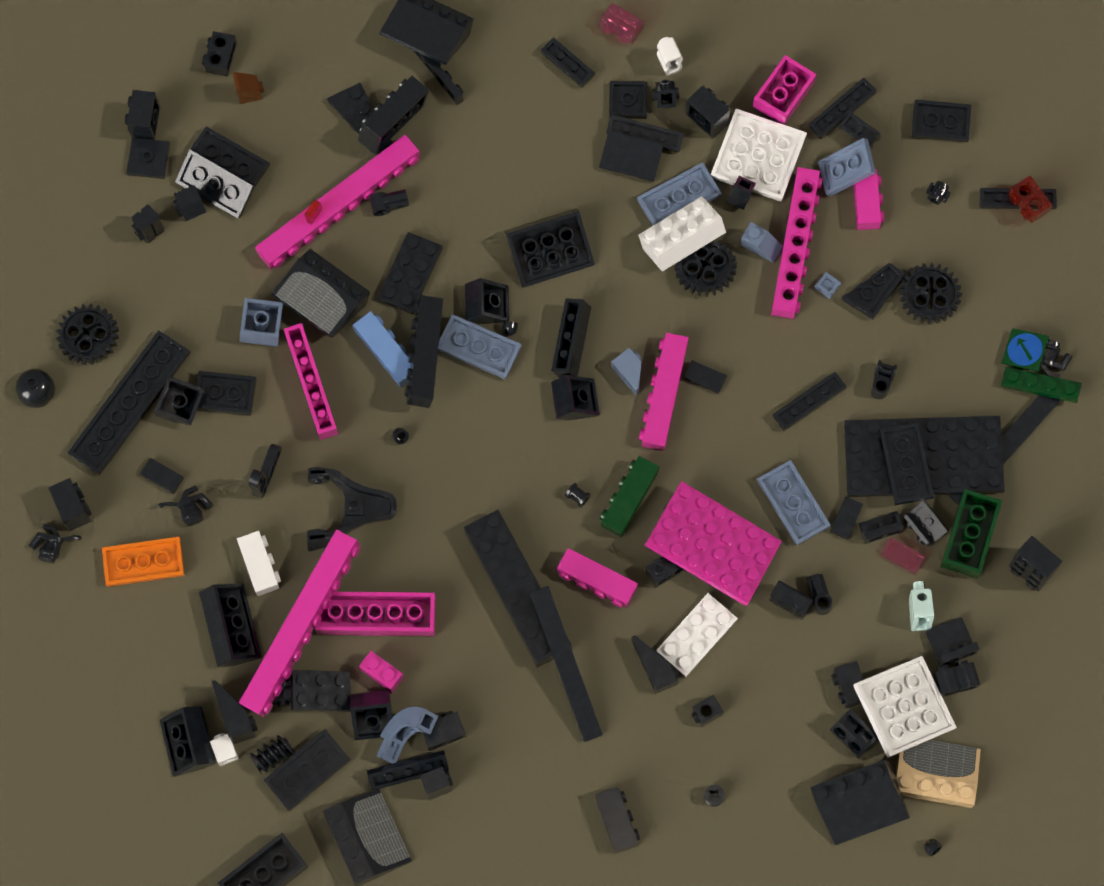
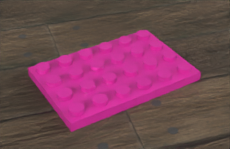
(713, 543)

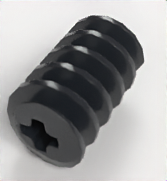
(271, 754)

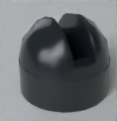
(509, 328)
(403, 433)
(933, 848)

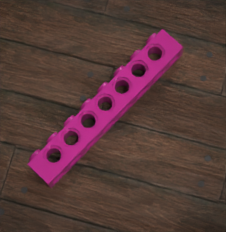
(804, 179)

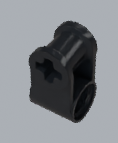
(883, 376)

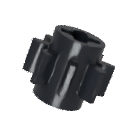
(938, 192)

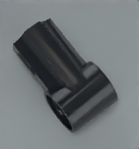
(383, 203)
(819, 593)

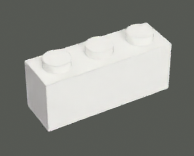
(259, 563)

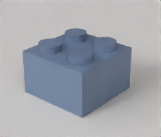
(261, 322)

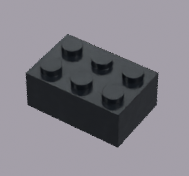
(1034, 564)

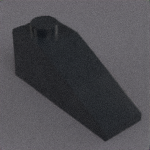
(656, 667)

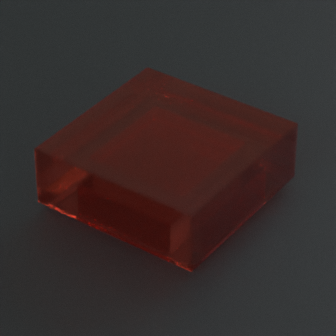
(313, 212)

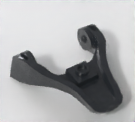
(362, 505)

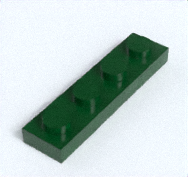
(1041, 384)

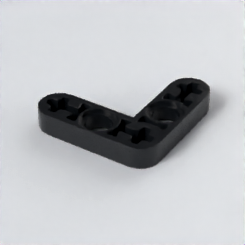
(260, 479)

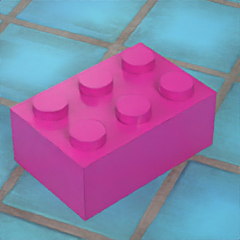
(784, 90)

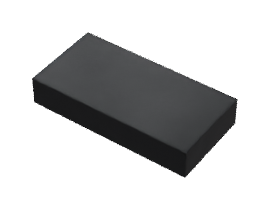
(705, 377)
(162, 475)
(846, 518)

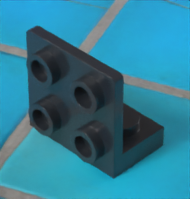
(951, 642)

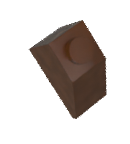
(248, 87)

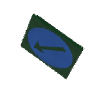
(1025, 350)

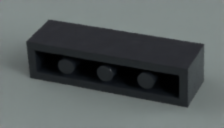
(571, 337)

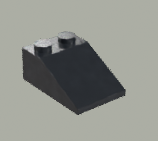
(237, 721)

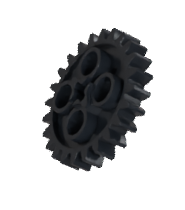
(720, 273)
(948, 294)
(98, 346)

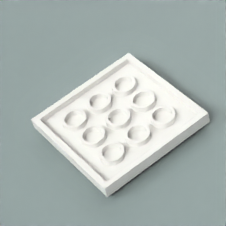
(759, 152)
(904, 706)

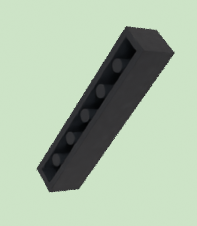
(424, 351)

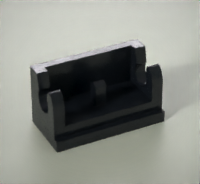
(859, 129)
(881, 527)

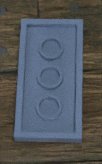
(678, 193)
(479, 346)
(793, 502)

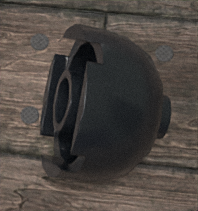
(35, 388)

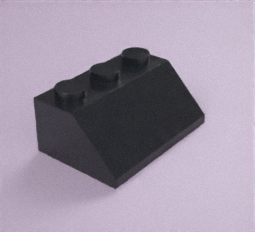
(187, 740)

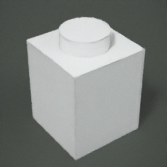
(223, 749)

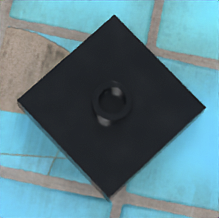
(148, 158)

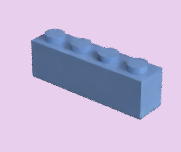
(383, 346)

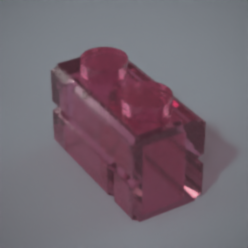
(621, 24)

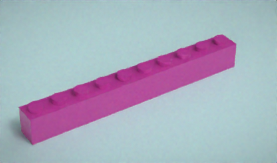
(339, 201)
(300, 623)

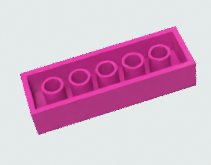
(379, 614)

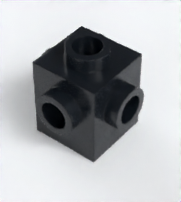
(665, 94)

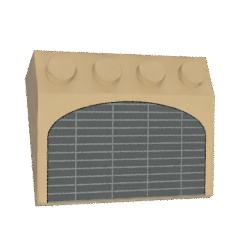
(939, 773)

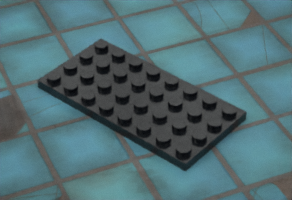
(957, 451)

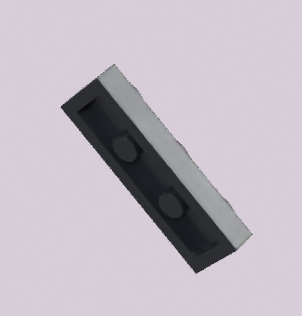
(567, 62)

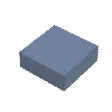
(827, 285)

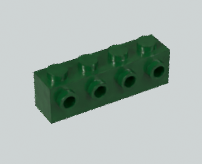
(630, 496)

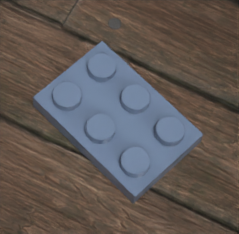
(847, 167)

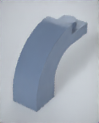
(401, 728)

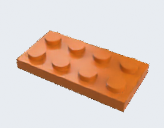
(143, 561)

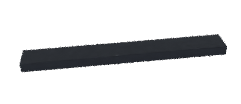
(1022, 429)
(566, 663)

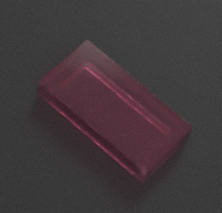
(903, 555)

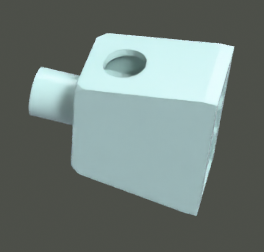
(921, 607)

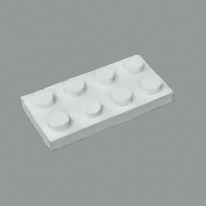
(696, 635)

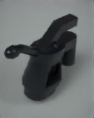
(1050, 355)
(189, 510)
(51, 548)

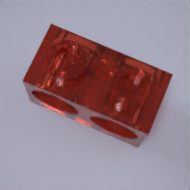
(1034, 197)

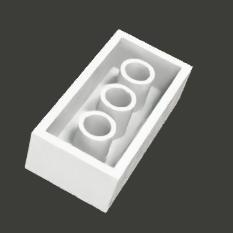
(682, 233)

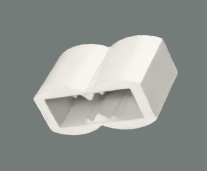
(669, 55)

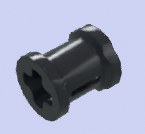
(577, 495)

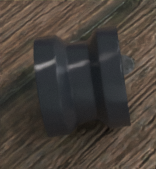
(716, 798)

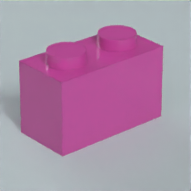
(381, 672)

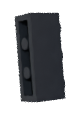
(617, 820)

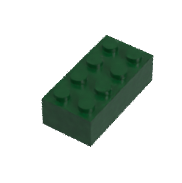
(971, 533)

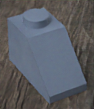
(761, 242)
(628, 368)

